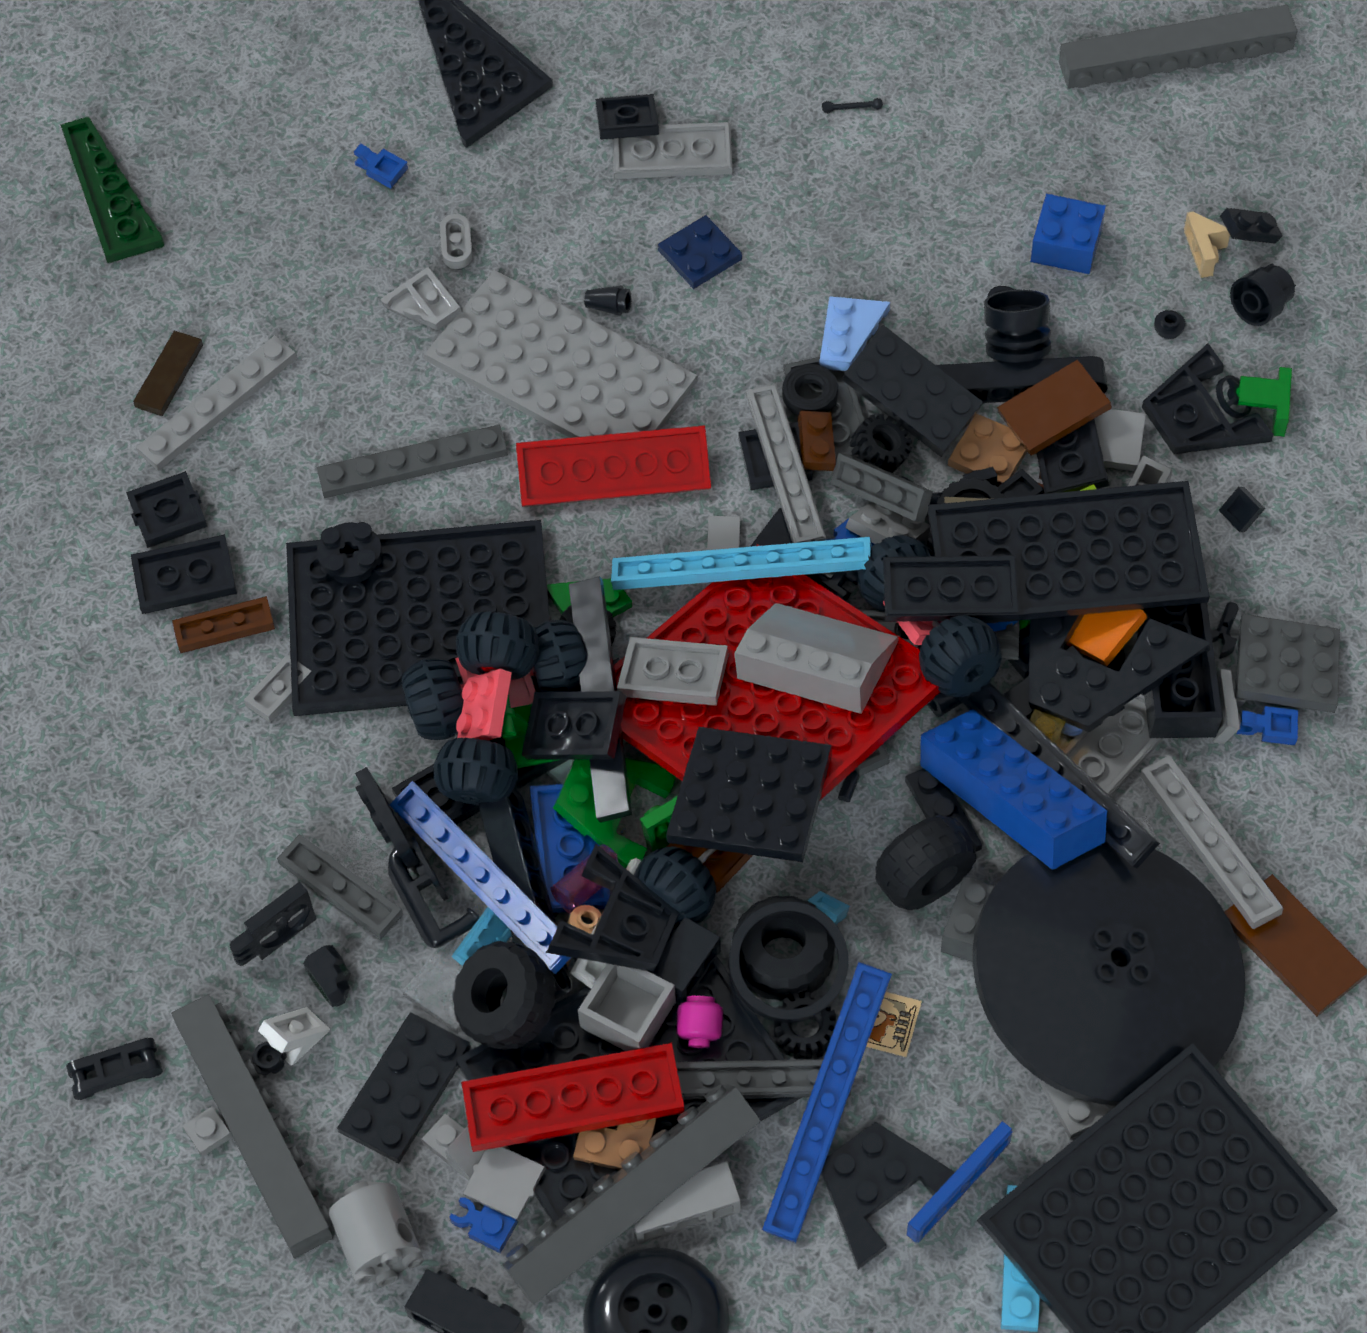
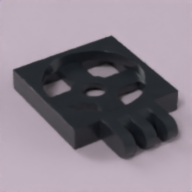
(248, 944)

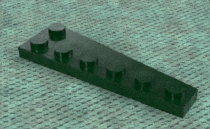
(114, 207)

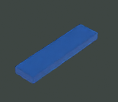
(959, 1182)

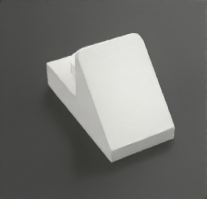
(294, 1033)

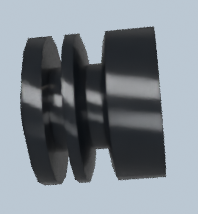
(1017, 325)

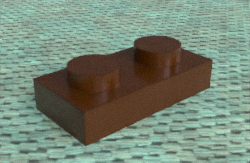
(816, 440)

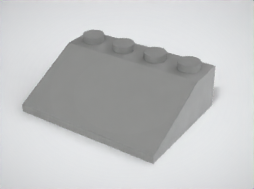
(814, 657)

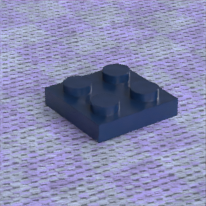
(699, 251)

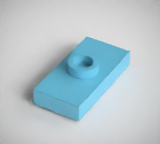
(485, 931)

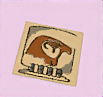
(894, 1024)

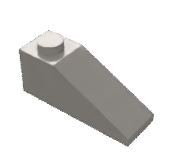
(700, 1200)

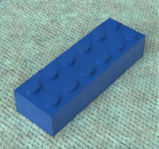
(1013, 789)

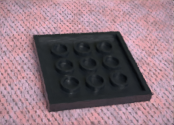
(750, 794)

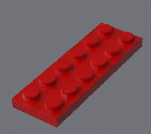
(613, 466)
(572, 1097)

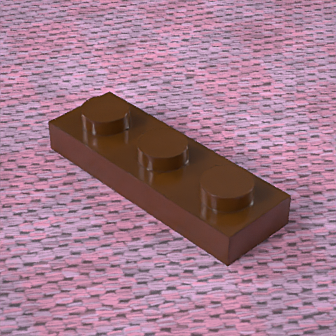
(223, 624)

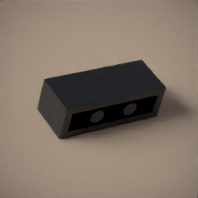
(453, 1309)

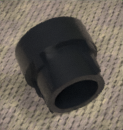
(1262, 294)

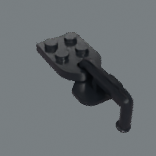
(402, 859)

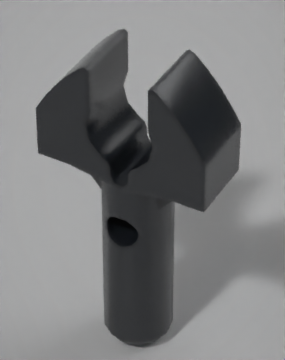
(1223, 630)

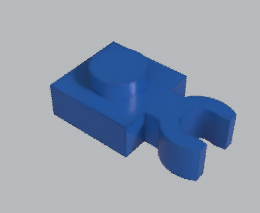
(487, 1226)

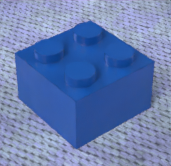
(1067, 233)

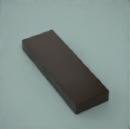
(168, 373)

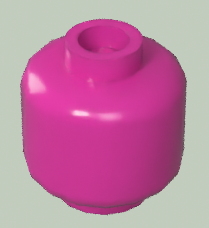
(699, 1021)

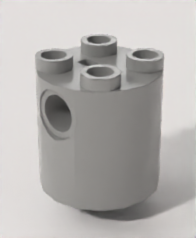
(375, 1233)

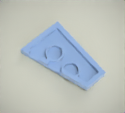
(848, 329)

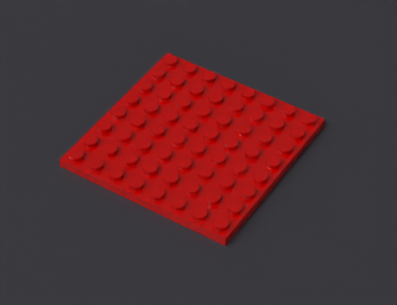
(721, 617)

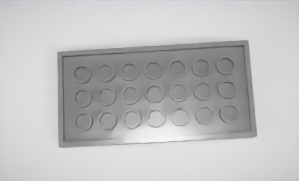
(557, 363)

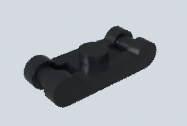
(113, 1067)

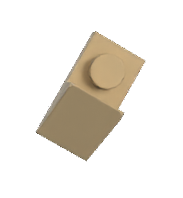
(1204, 239)

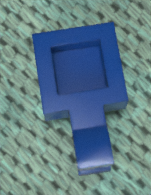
(382, 167)
(1274, 723)

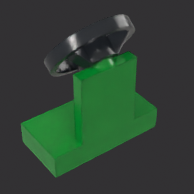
(1259, 393)

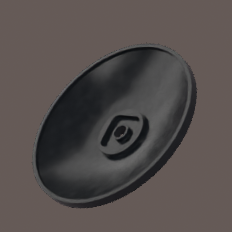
(1064, 1002)

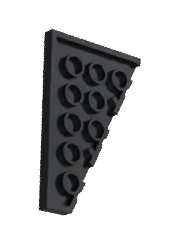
(479, 69)

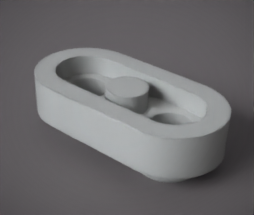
(456, 243)

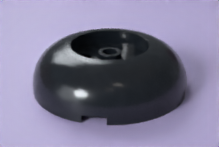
(638, 1278)

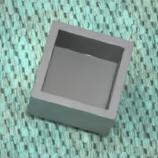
(627, 1006)

